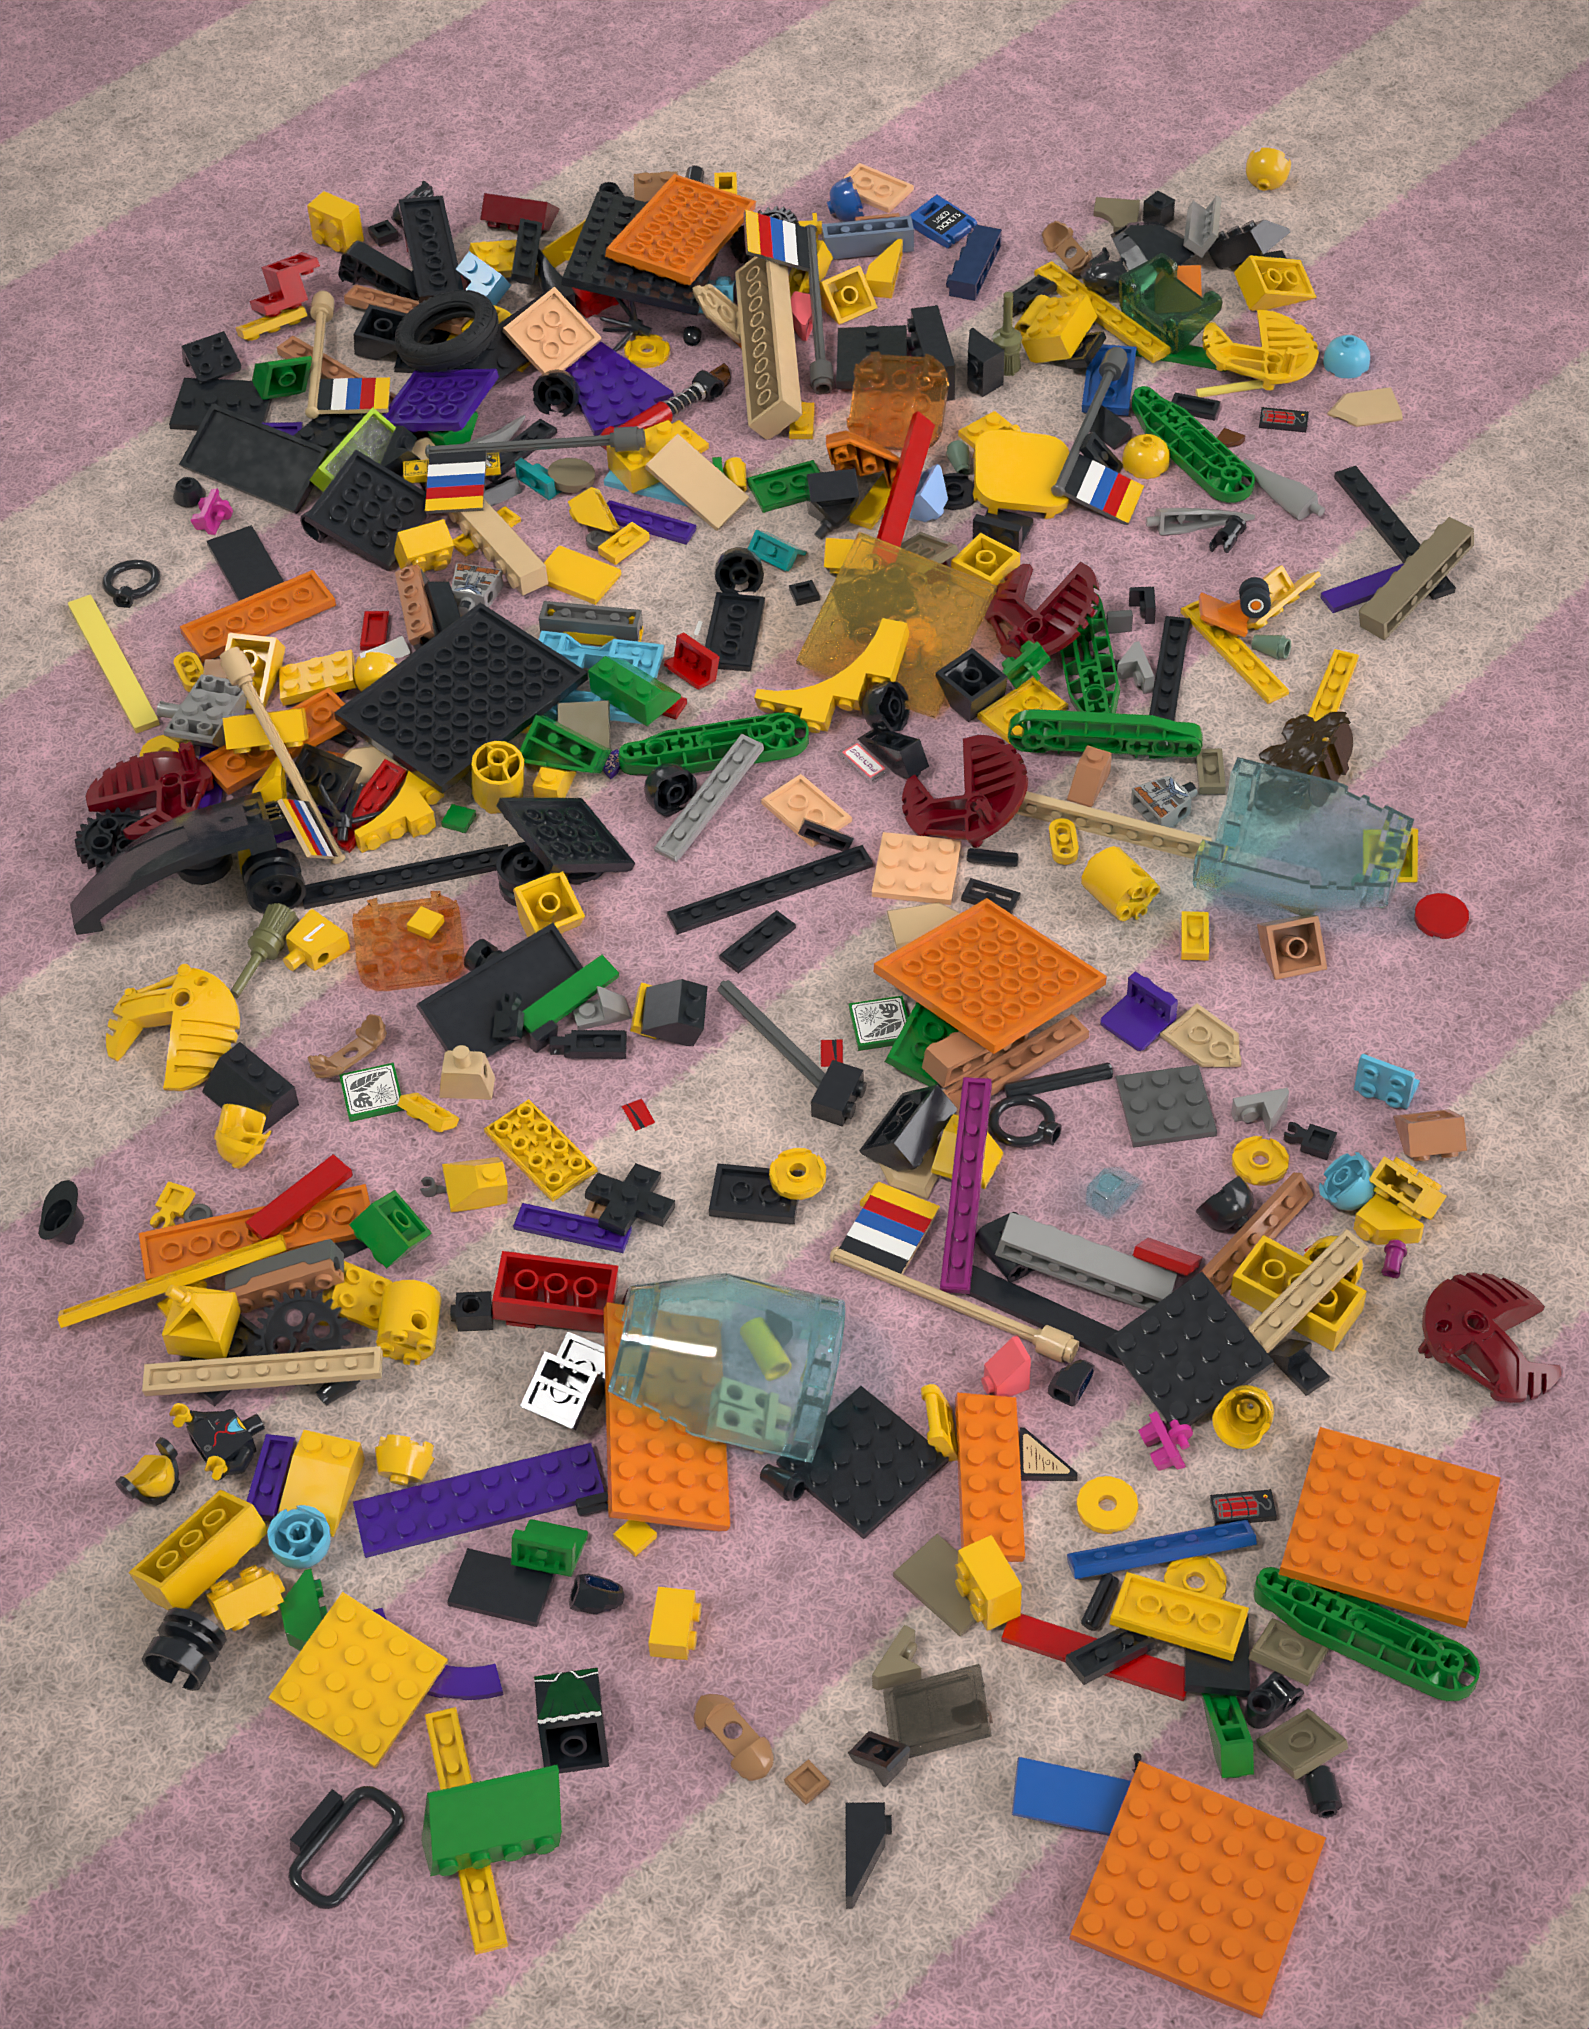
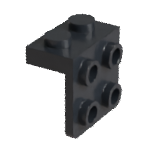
(211, 357)
(1005, 528)

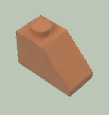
(1090, 776)

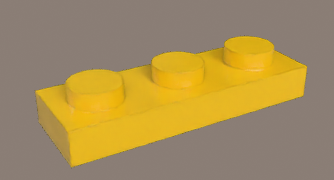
(270, 324)

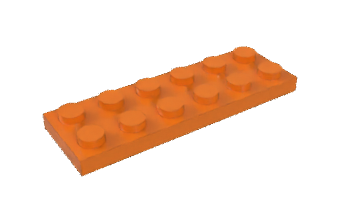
(258, 614)
(240, 769)
(989, 1472)

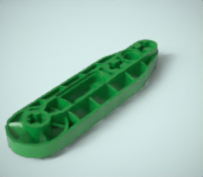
(1193, 447)
(1092, 680)
(1105, 731)
(705, 745)
(1370, 1635)

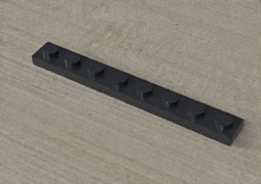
(1385, 521)

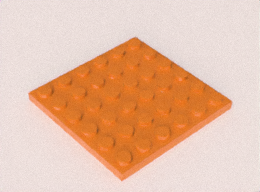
(990, 975)
(1391, 1527)
(1198, 1889)

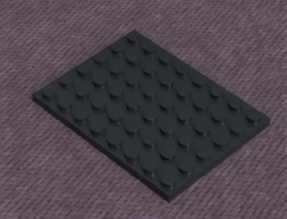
(595, 273)
(458, 692)

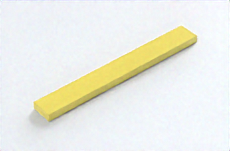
(113, 664)

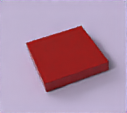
(1167, 1256)

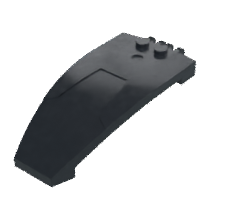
(177, 846)

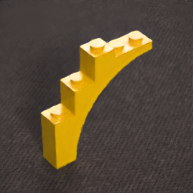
(846, 689)
(405, 814)

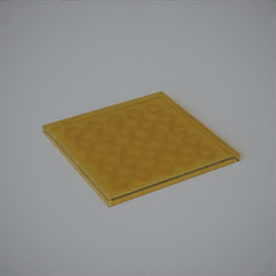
(898, 585)

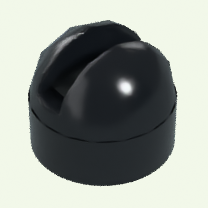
(692, 335)

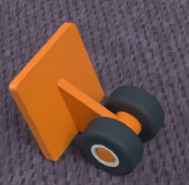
(1233, 617)

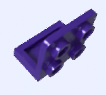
(1141, 1013)

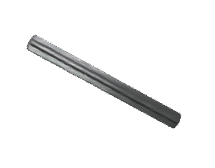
(771, 1032)

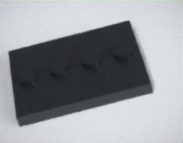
(858, 342)
(235, 395)

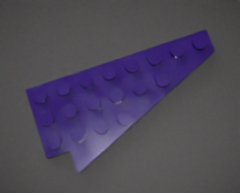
(613, 388)

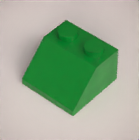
(282, 377)
(389, 1229)

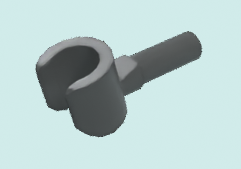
(433, 1189)

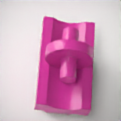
(212, 512)
(1158, 1431)

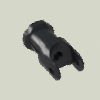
(1228, 535)

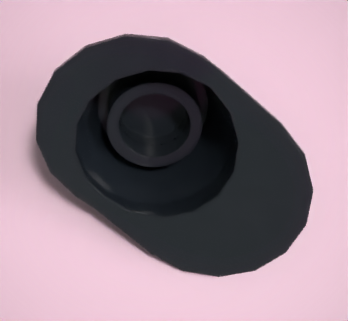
(60, 1214)

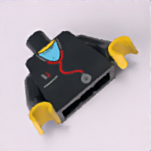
(220, 1438)

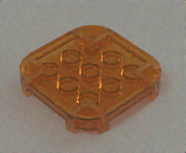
(891, 391)
(398, 959)

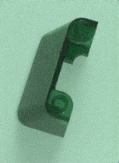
(1165, 304)

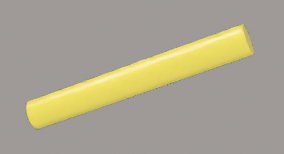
(1229, 388)

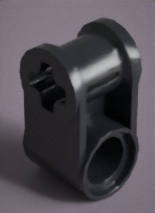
(1273, 1695)

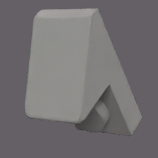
(1136, 665)
(605, 1010)
(1267, 1105)

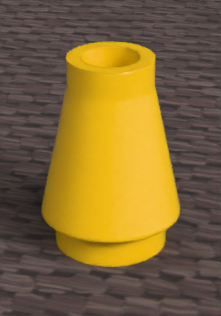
(735, 470)

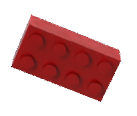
(553, 1291)

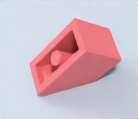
(802, 314)
(1007, 1370)

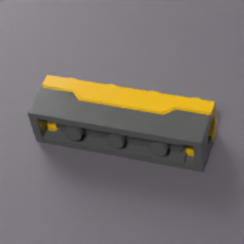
(591, 623)

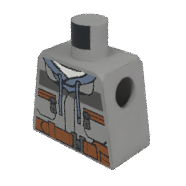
(475, 585)
(1163, 800)

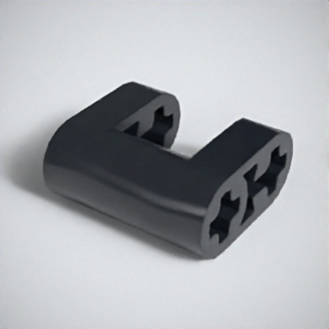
(988, 1239)

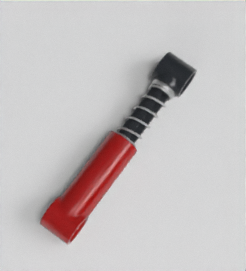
(703, 387)

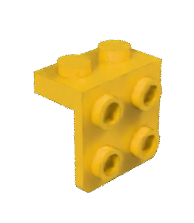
(358, 1296)

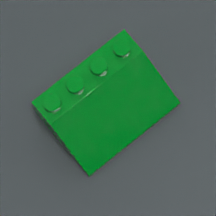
(492, 1821)

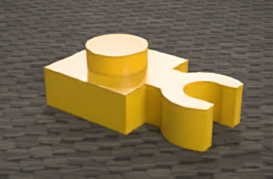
(172, 1203)

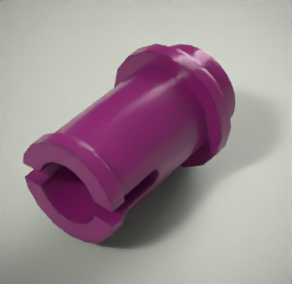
(1395, 1252)

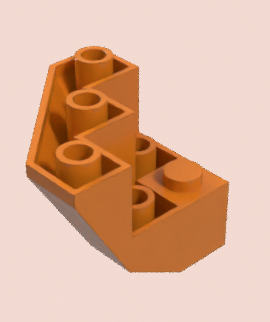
(858, 453)

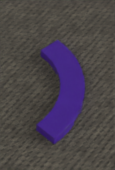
(464, 1682)

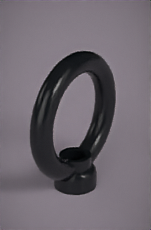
(125, 593)
(1047, 1130)

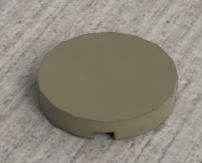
(571, 474)

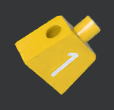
(315, 942)

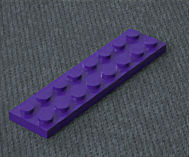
(476, 1500)

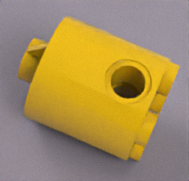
(497, 774)
(1119, 883)
(408, 1321)

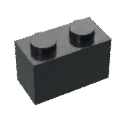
(837, 1093)

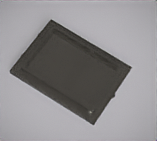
(938, 1711)

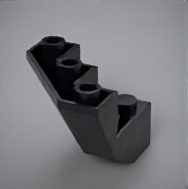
(1145, 240)

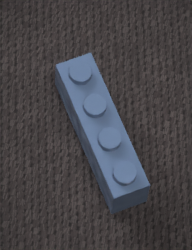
(867, 236)

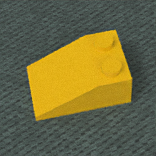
(1273, 282)
(265, 658)
(323, 1475)

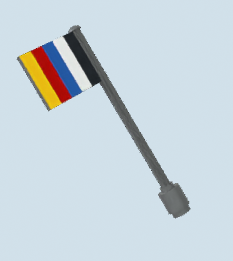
(795, 248)
(459, 470)
(1088, 480)

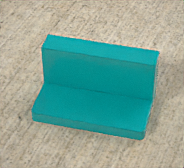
(536, 478)
(774, 550)

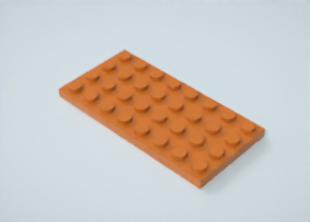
(680, 229)
(655, 1465)

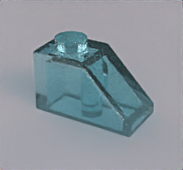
(1111, 1190)

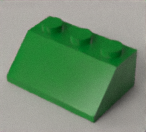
(631, 689)

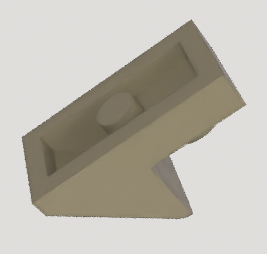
(896, 1664)

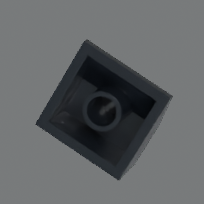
(376, 332)
(984, 364)
(971, 684)
(675, 1011)

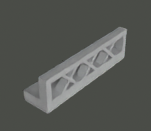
(1202, 226)

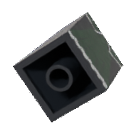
(571, 1720)

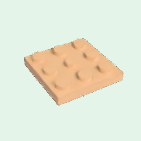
(551, 333)
(916, 868)

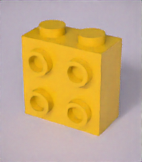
(1398, 1182)
(251, 1594)

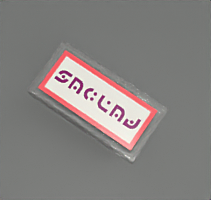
(863, 763)

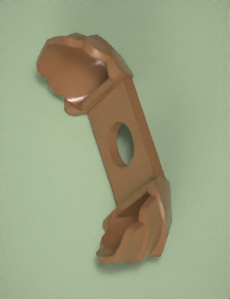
(1059, 239)
(370, 1037)
(751, 1753)

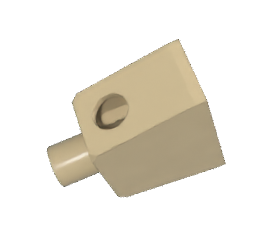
(466, 1075)

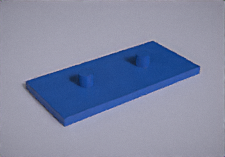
(1067, 1796)

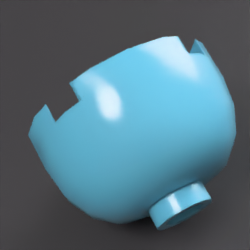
(1347, 357)
(1348, 1182)
(299, 1537)

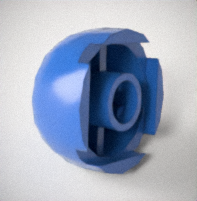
(845, 200)

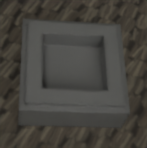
(1119, 621)

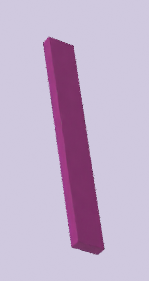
(966, 1186)

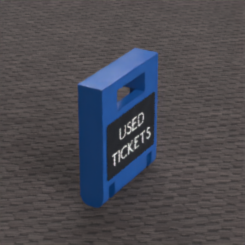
(943, 222)

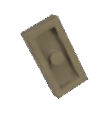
(1210, 771)

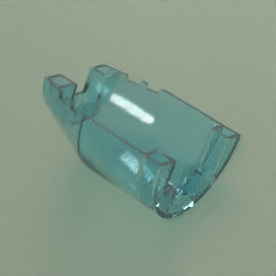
(1302, 844)
(732, 1359)

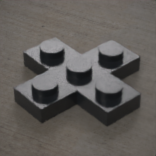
(629, 1199)

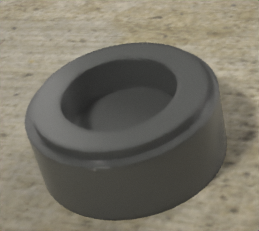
(596, 538)
(197, 1212)

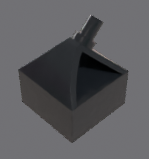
(831, 498)

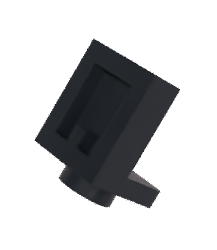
(1145, 599)

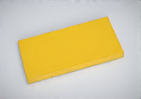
(1179, 1616)

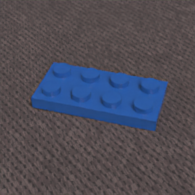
(1119, 392)

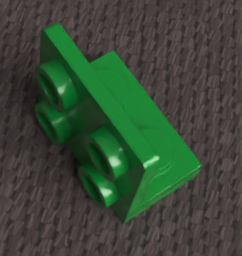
(548, 1547)

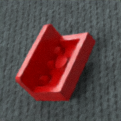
(693, 662)

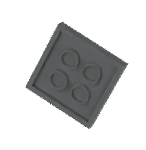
(1166, 1106)

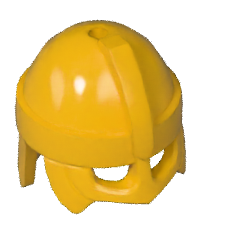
(240, 1134)
(1245, 1429)

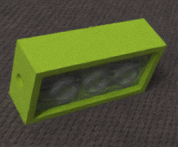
(368, 436)

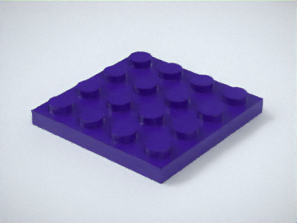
(440, 399)

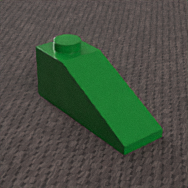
(1229, 1735)

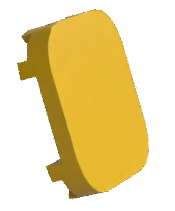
(1018, 471)

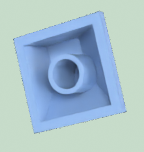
(930, 495)

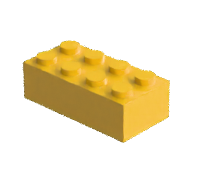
(1273, 1268)
(199, 1551)

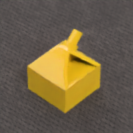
(200, 1322)

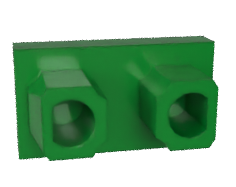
(1026, 665)

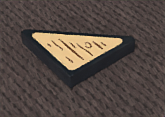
(1040, 1462)

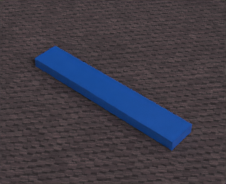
(1161, 1549)

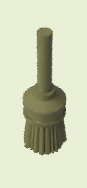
(1009, 338)
(266, 941)

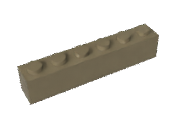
(1416, 578)

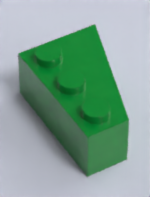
(561, 747)

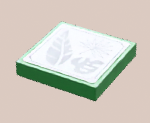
(877, 1021)
(371, 1092)

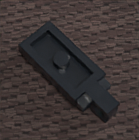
(1027, 293)
(590, 1044)

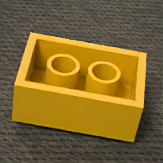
(1059, 328)
(630, 465)
(246, 731)

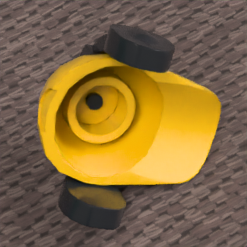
(152, 1476)

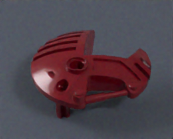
(1053, 621)
(152, 781)
(993, 794)
(1471, 1319)

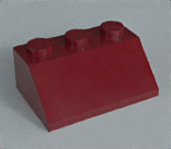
(509, 210)

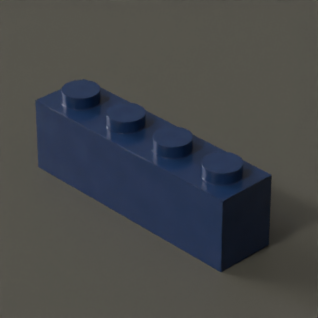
(974, 262)

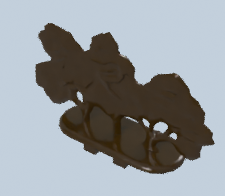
(1305, 746)

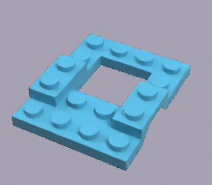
(640, 654)

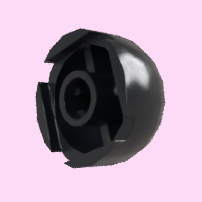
(554, 388)
(738, 567)
(885, 707)
(669, 788)
(1228, 1206)

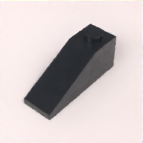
(897, 751)
(864, 1843)

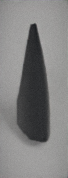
(550, 278)

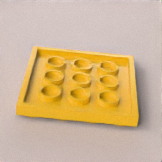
(358, 1680)

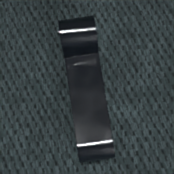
(366, 262)

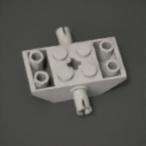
(202, 711)

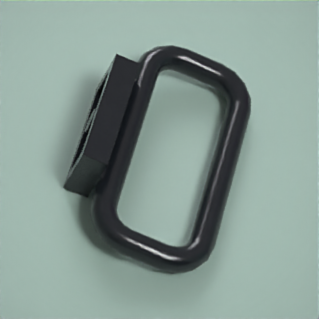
(322, 1825)

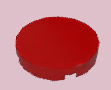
(1441, 915)

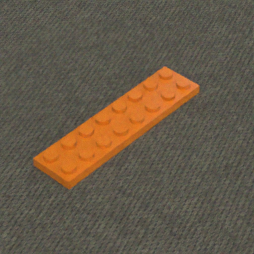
(199, 1240)

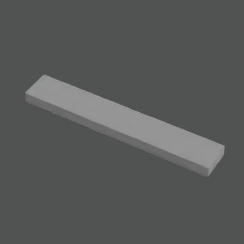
(709, 798)

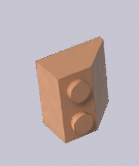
(1293, 945)
(1431, 1134)

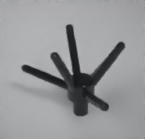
(633, 326)
(344, 820)

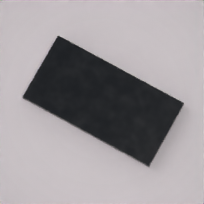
(254, 458)
(467, 1007)

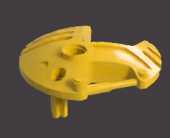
(1284, 353)
(198, 1030)

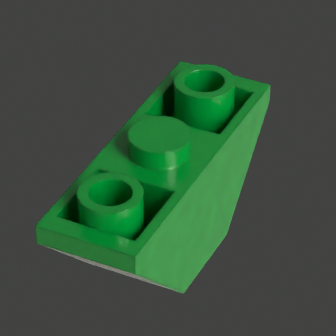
(302, 1609)

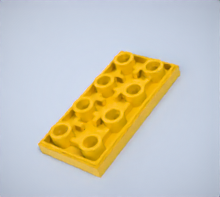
(540, 1150)

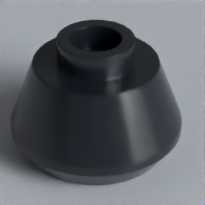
(188, 492)

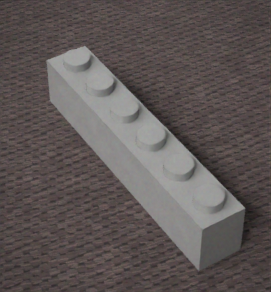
(1084, 1262)

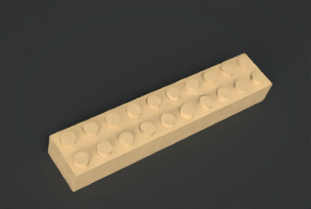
(768, 346)

